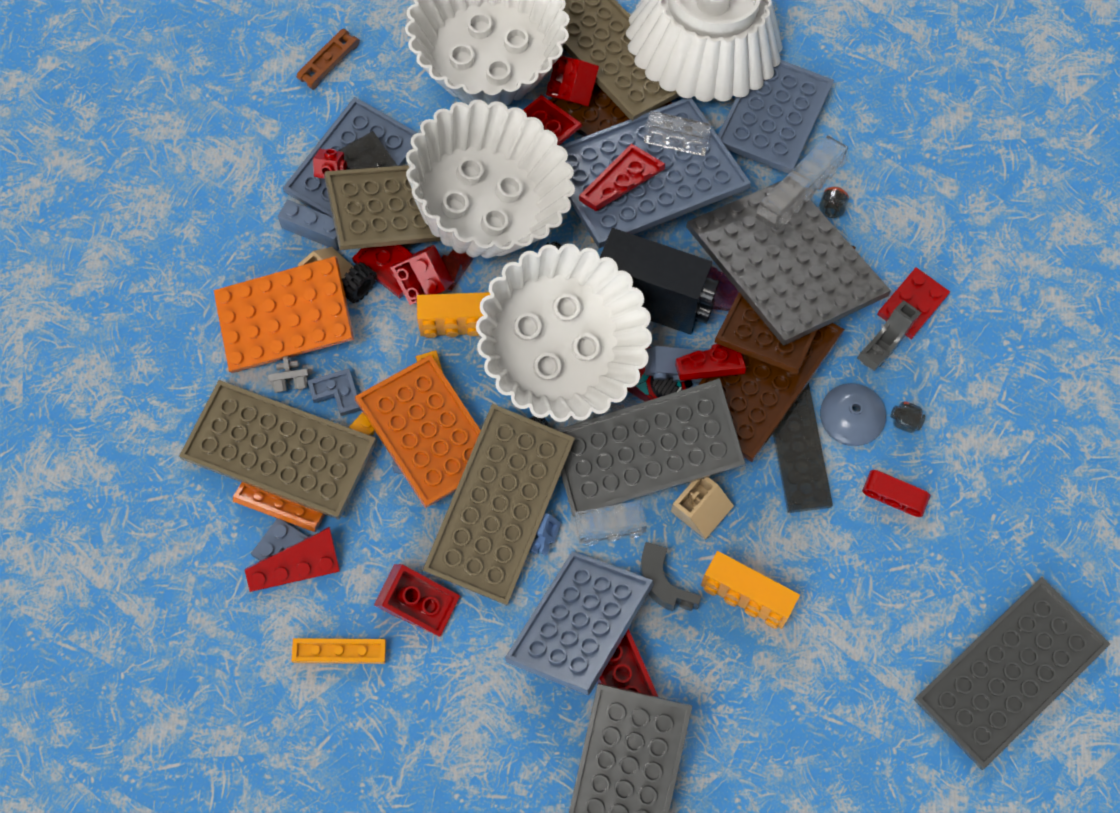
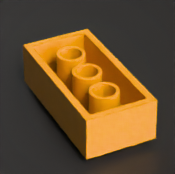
(449, 314)
(749, 590)

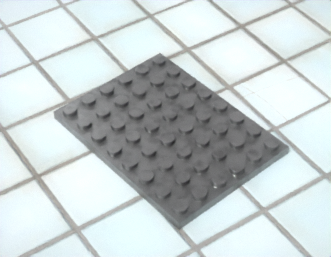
(789, 275)

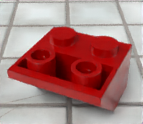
(572, 80)
(422, 274)

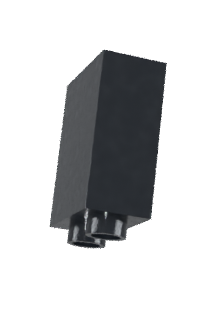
(671, 280)

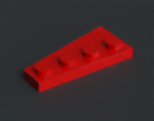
(622, 175)
(302, 561)

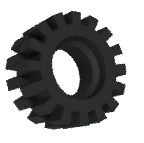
(358, 282)

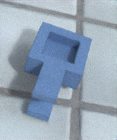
(547, 534)

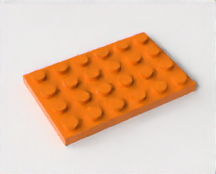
(283, 314)
(422, 428)

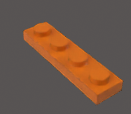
(277, 507)

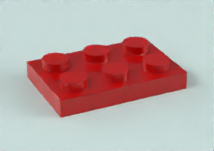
(380, 261)
(921, 293)

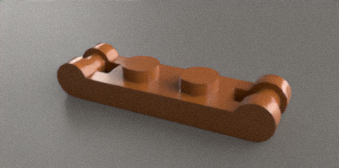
(327, 58)

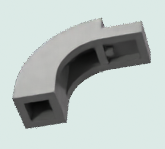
(889, 336)
(662, 591)

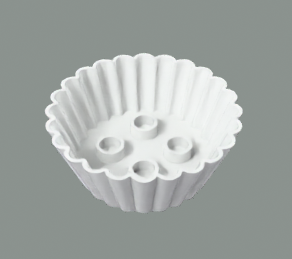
(487, 45)
(706, 45)
(488, 178)
(564, 332)

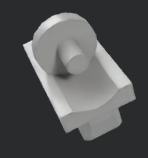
(299, 376)

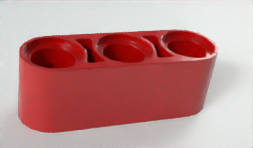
(896, 493)

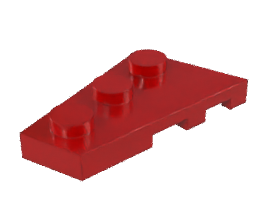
(710, 363)

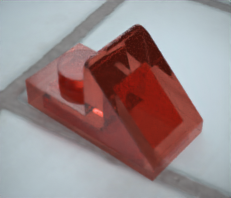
(456, 265)

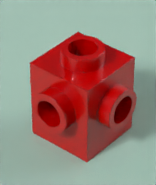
(328, 161)

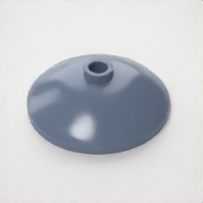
(850, 426)

